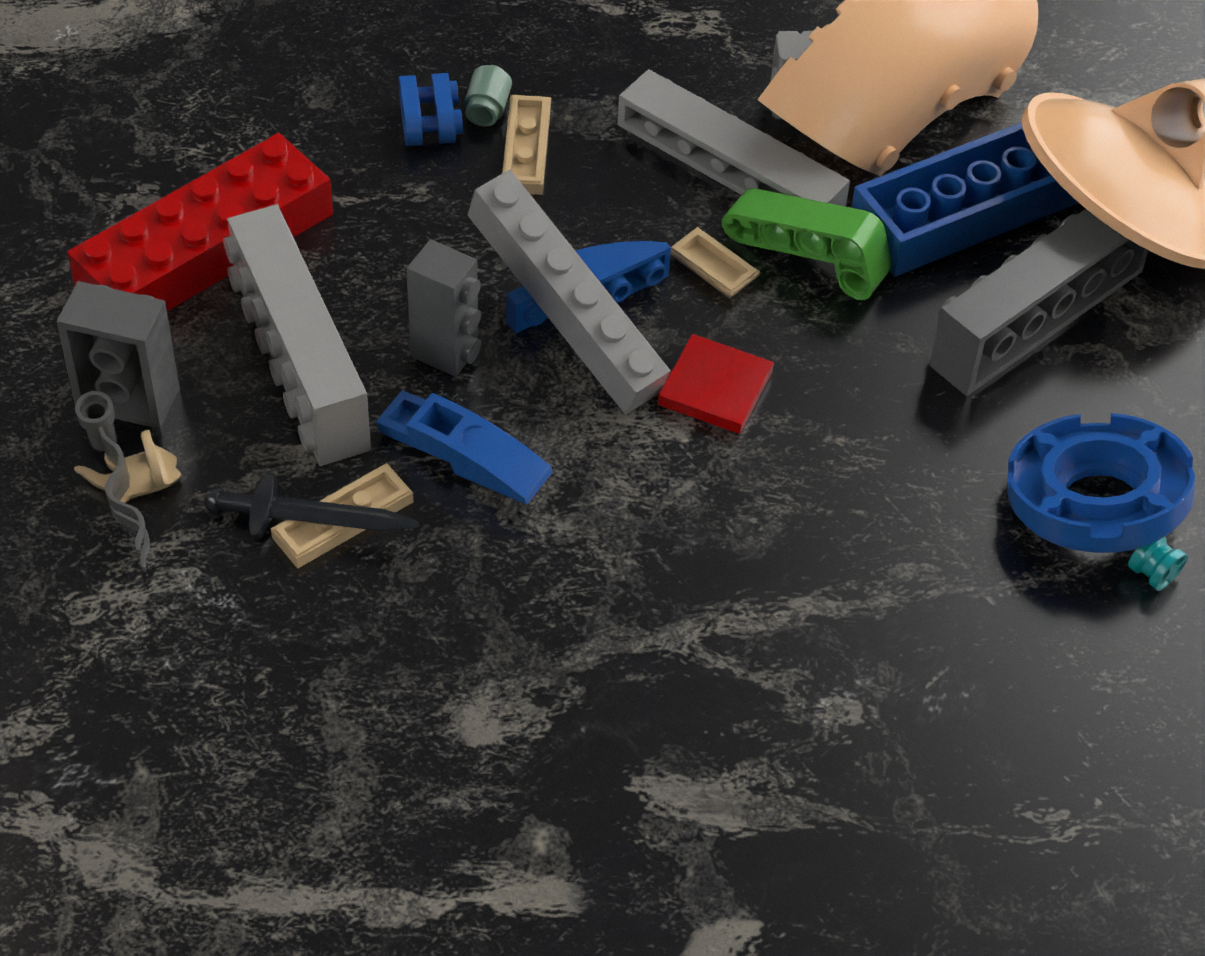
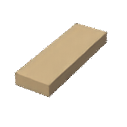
(528, 140)
(307, 540)

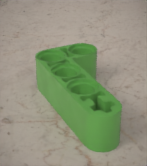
(814, 230)

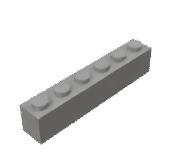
(722, 143)
(568, 292)

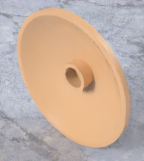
(1131, 163)

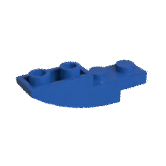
(619, 268)
(468, 442)

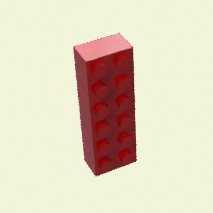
(178, 241)

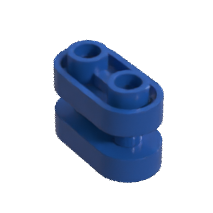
(443, 95)

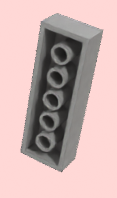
(298, 336)

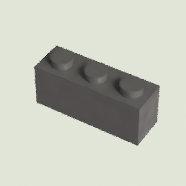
(443, 308)

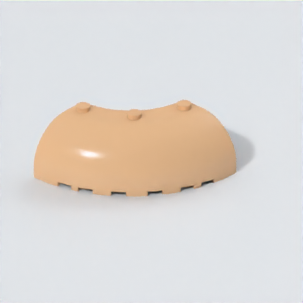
(896, 68)

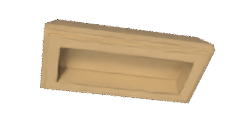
(714, 262)

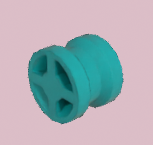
(1158, 563)

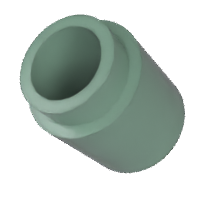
(487, 95)

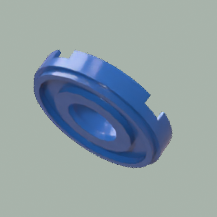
(1126, 448)

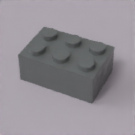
(120, 348)

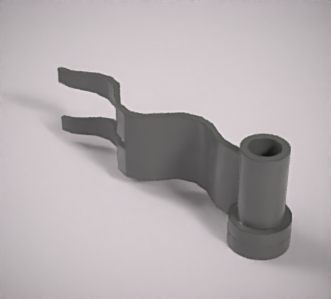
(97, 416)

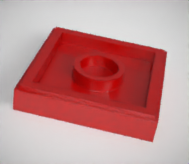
(716, 383)

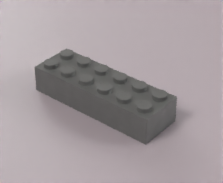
(1031, 299)

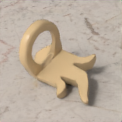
(147, 470)

